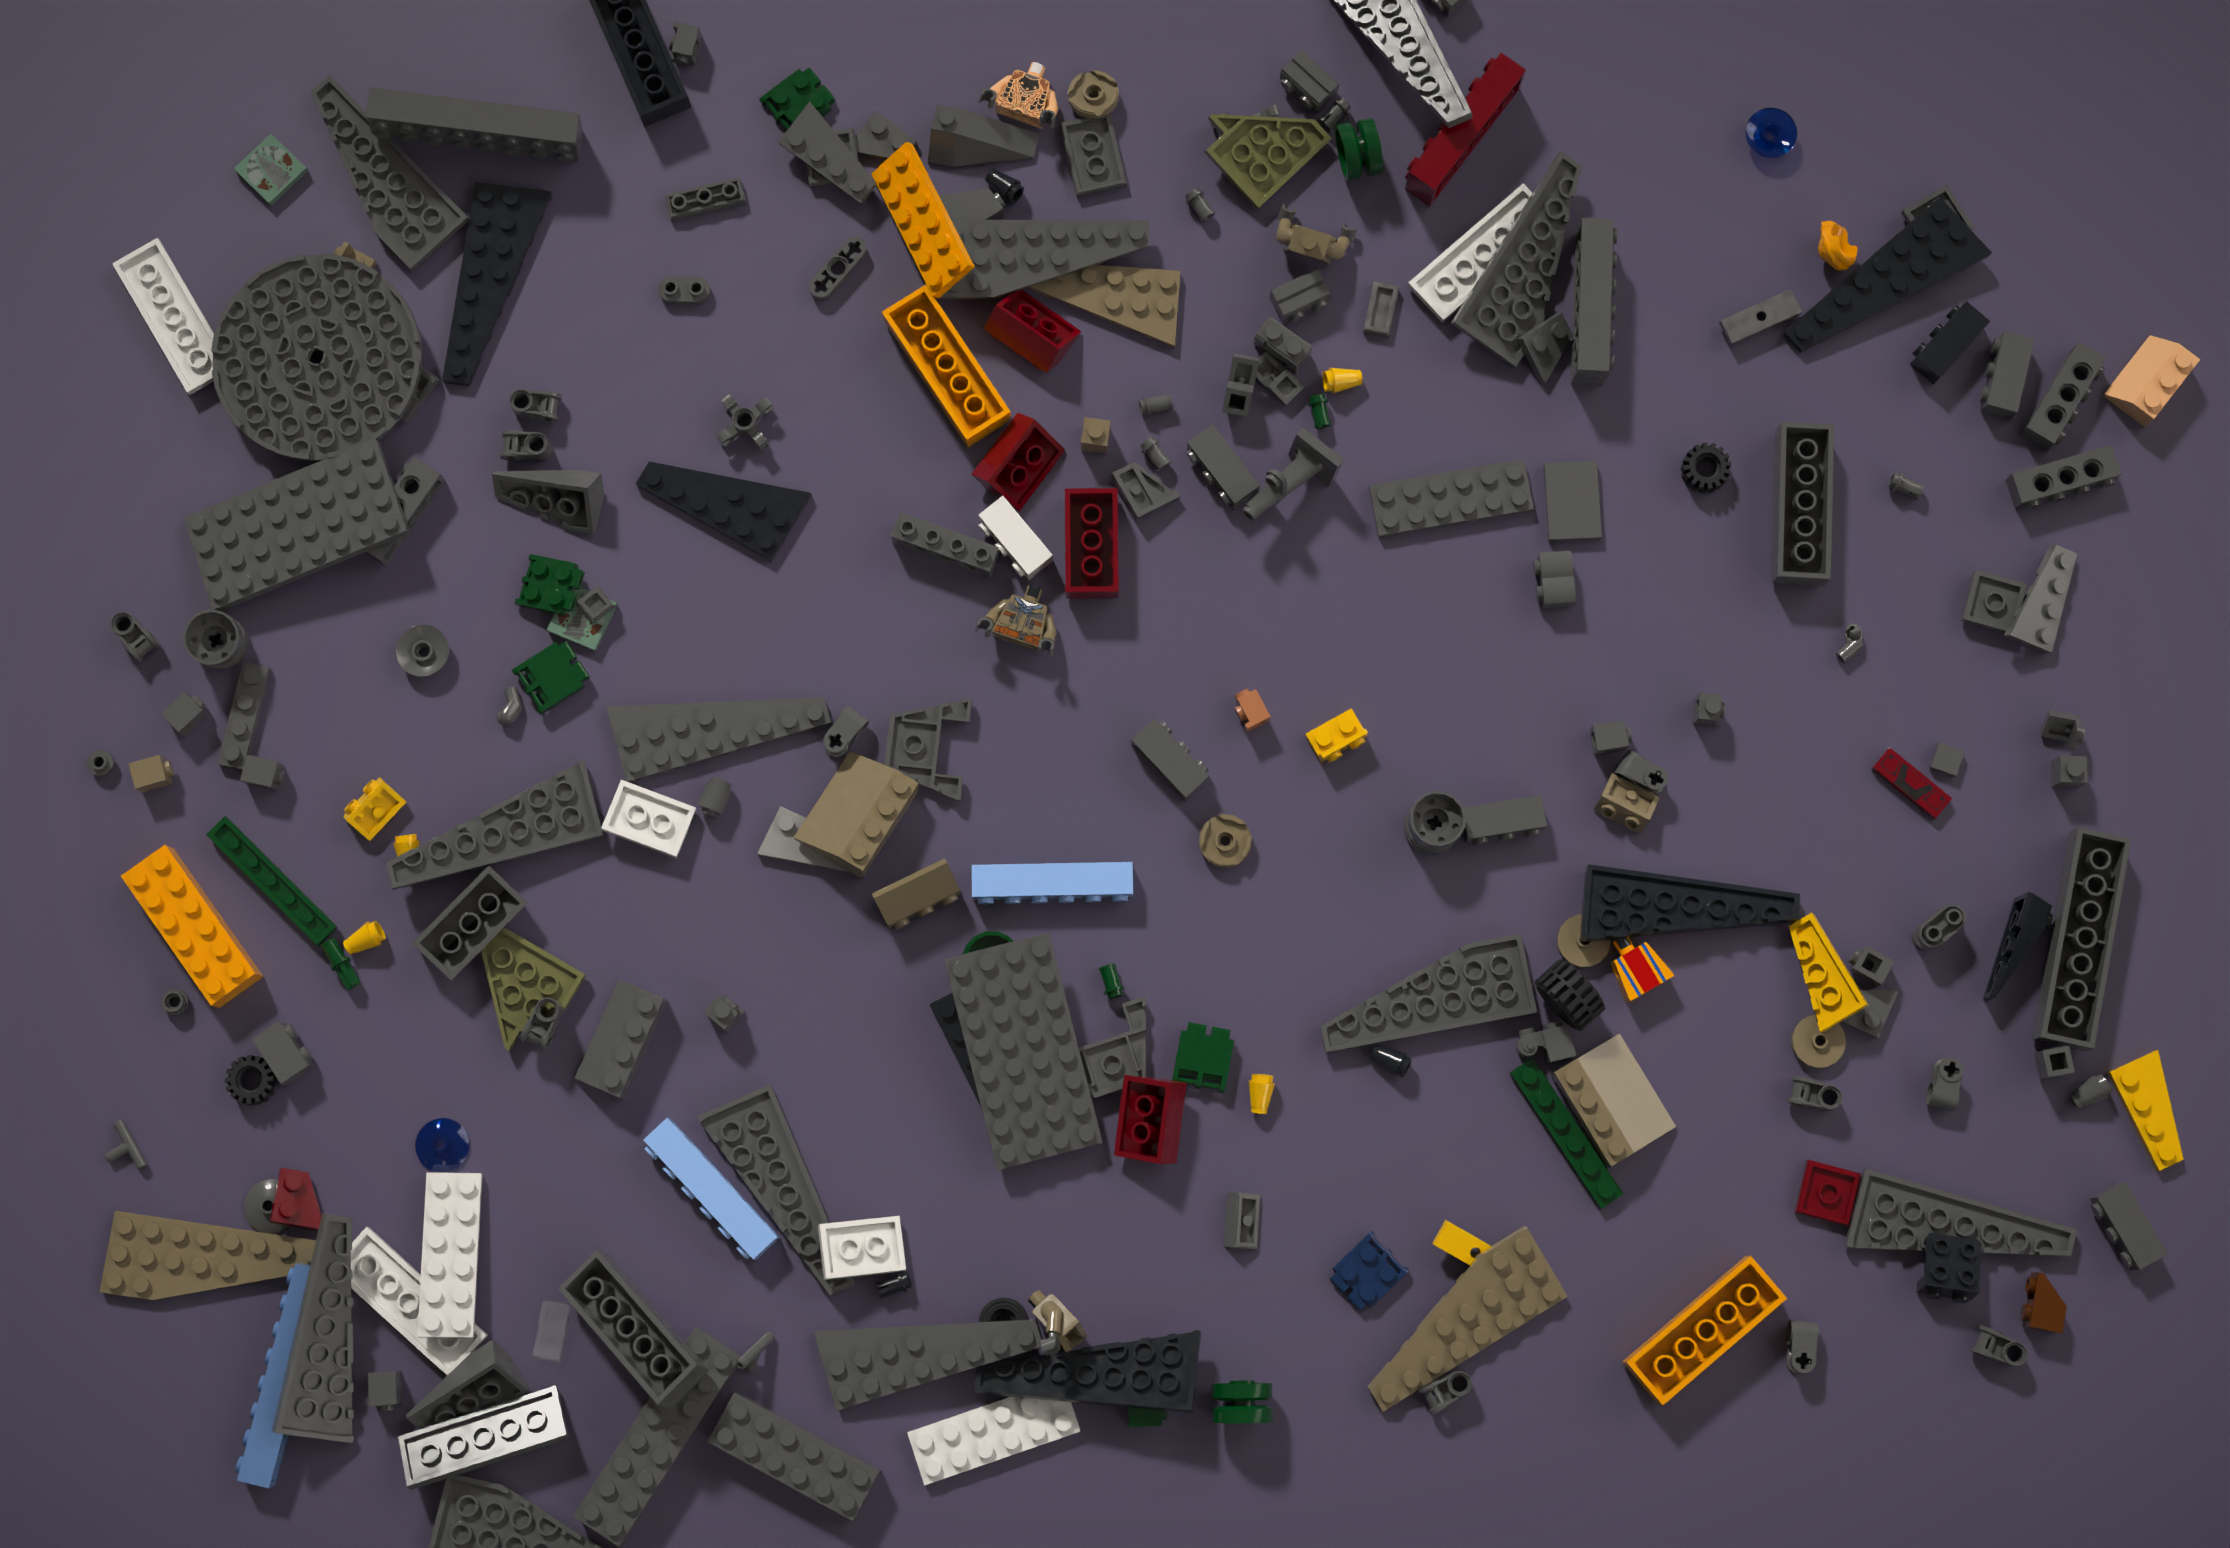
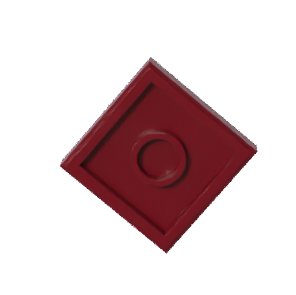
(1827, 1193)

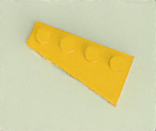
(2148, 1105)

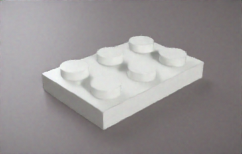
(648, 819)
(861, 1247)

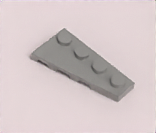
(781, 844)

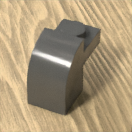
(1240, 385)

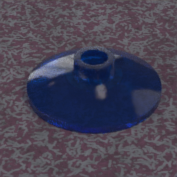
(1774, 122)
(455, 1148)

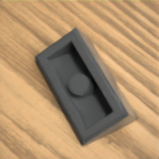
(1242, 1220)

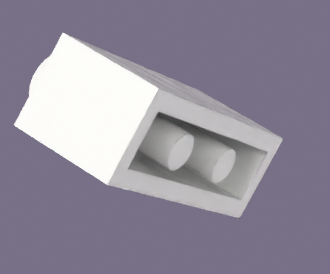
(1014, 538)

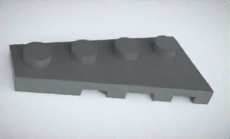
(823, 151)
(2041, 612)

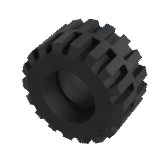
(1570, 994)

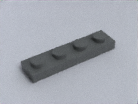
(244, 715)

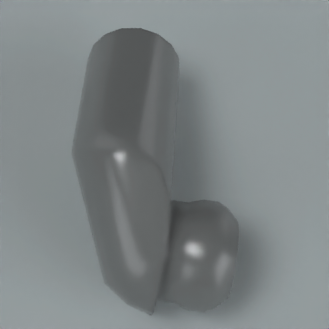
(1853, 642)
(512, 708)

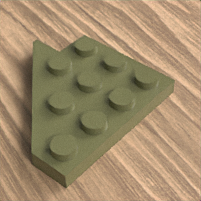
(1263, 151)
(521, 977)

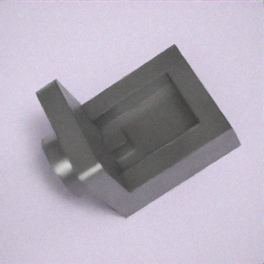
(2063, 727)

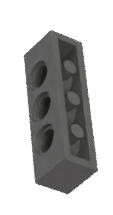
(2079, 359)
(2100, 461)
(414, 504)
(945, 545)

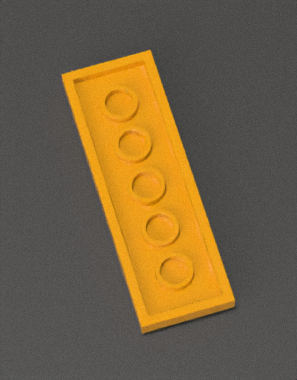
(922, 220)

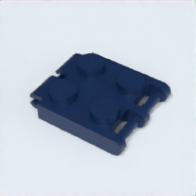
(1367, 1272)

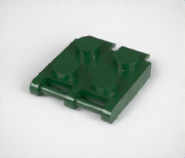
(795, 93)
(550, 585)
(552, 675)
(1203, 1056)

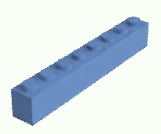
(263, 1446)

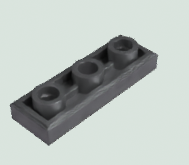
(1773, 311)

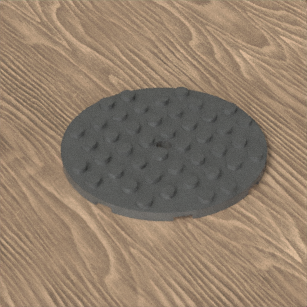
(304, 308)

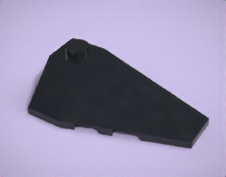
(2024, 926)

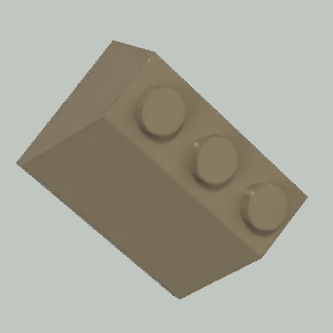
(917, 894)

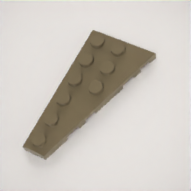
(1123, 296)

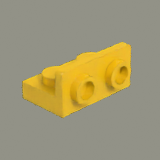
(1336, 736)
(373, 808)

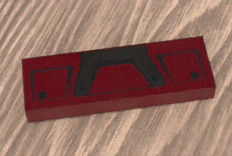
(1911, 783)

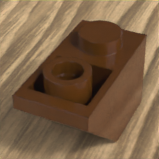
(2044, 1305)

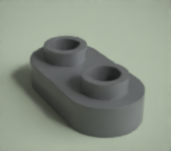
(683, 290)

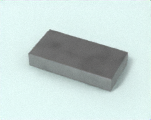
(1381, 309)

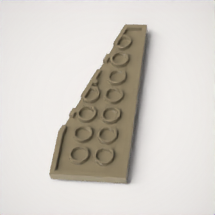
(177, 1257)
(1487, 1302)

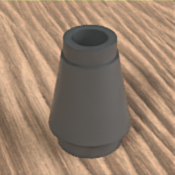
(2091, 1091)

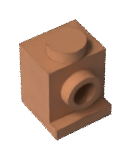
(1251, 709)

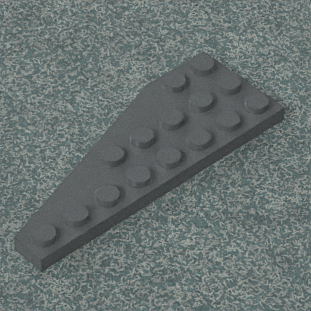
(395, 192)
(1030, 252)
(494, 1516)

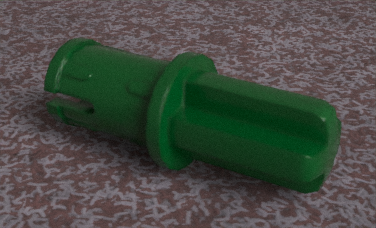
(340, 964)

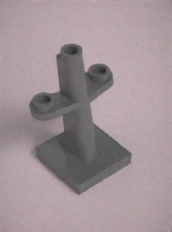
(1310, 460)

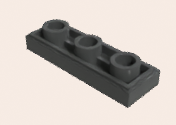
(721, 196)

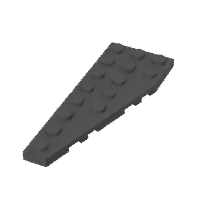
(1518, 278)
(1462, 989)

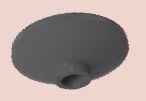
(412, 643)
(254, 1207)

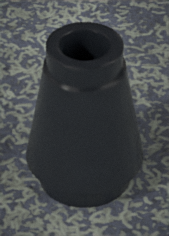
(1006, 186)
(1391, 1060)

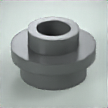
(107, 766)
(166, 1002)

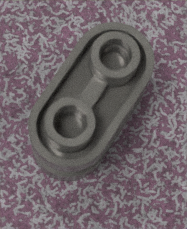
(1939, 927)

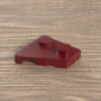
(295, 1201)

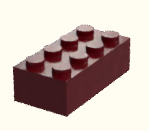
(1091, 543)

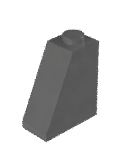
(974, 205)

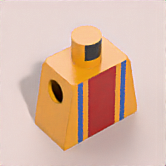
(1638, 969)

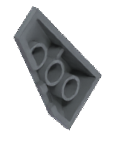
(970, 139)
(562, 495)
(478, 1382)

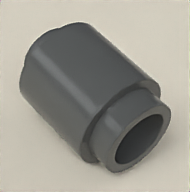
(714, 797)

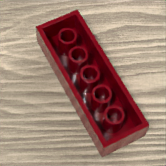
(1453, 145)

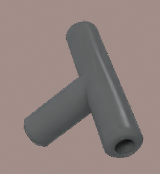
(128, 1146)
(750, 1358)

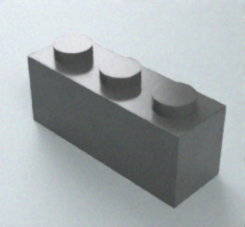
(2006, 374)
(1222, 467)
(1170, 758)
(1504, 820)
(2127, 1226)

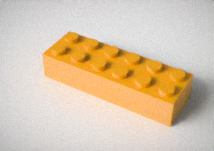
(947, 366)
(192, 926)
(1704, 1330)

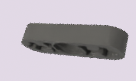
(820, 277)

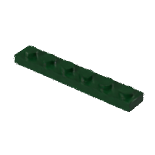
(272, 881)
(1566, 1133)

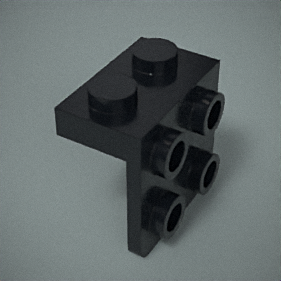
(1951, 1268)

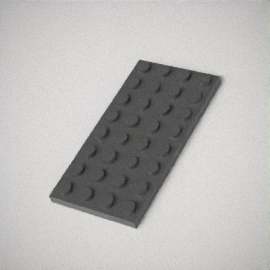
(296, 525)
(1023, 1051)

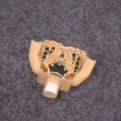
(1024, 97)

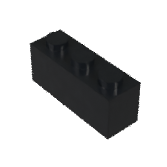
(1948, 341)

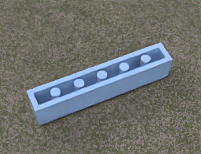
(1052, 881)
(711, 1188)

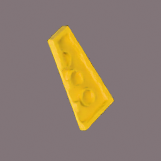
(1827, 978)

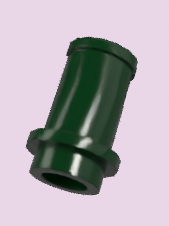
(1319, 410)
(1111, 981)

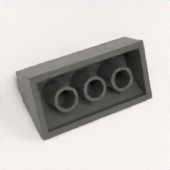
(470, 922)
(621, 1039)

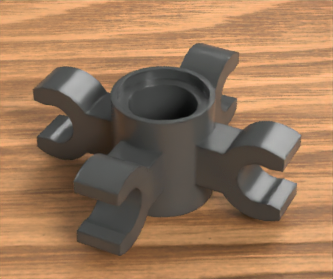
(760, 410)

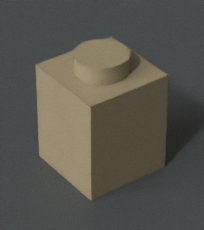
(1095, 435)
(151, 773)

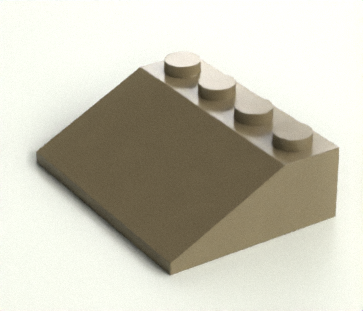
(857, 813)
(1613, 1100)

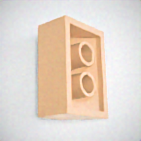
(2151, 378)

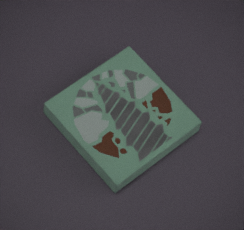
(271, 169)
(578, 626)

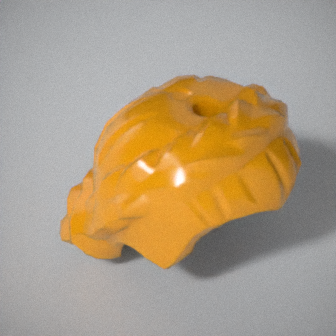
(1835, 247)

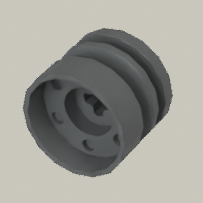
(204, 629)
(1448, 819)

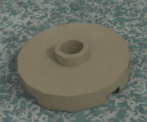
(1090, 84)
(1229, 827)
(1575, 952)
(1809, 1052)

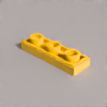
(1459, 1242)

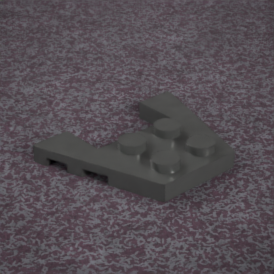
(915, 743)
(1119, 1055)

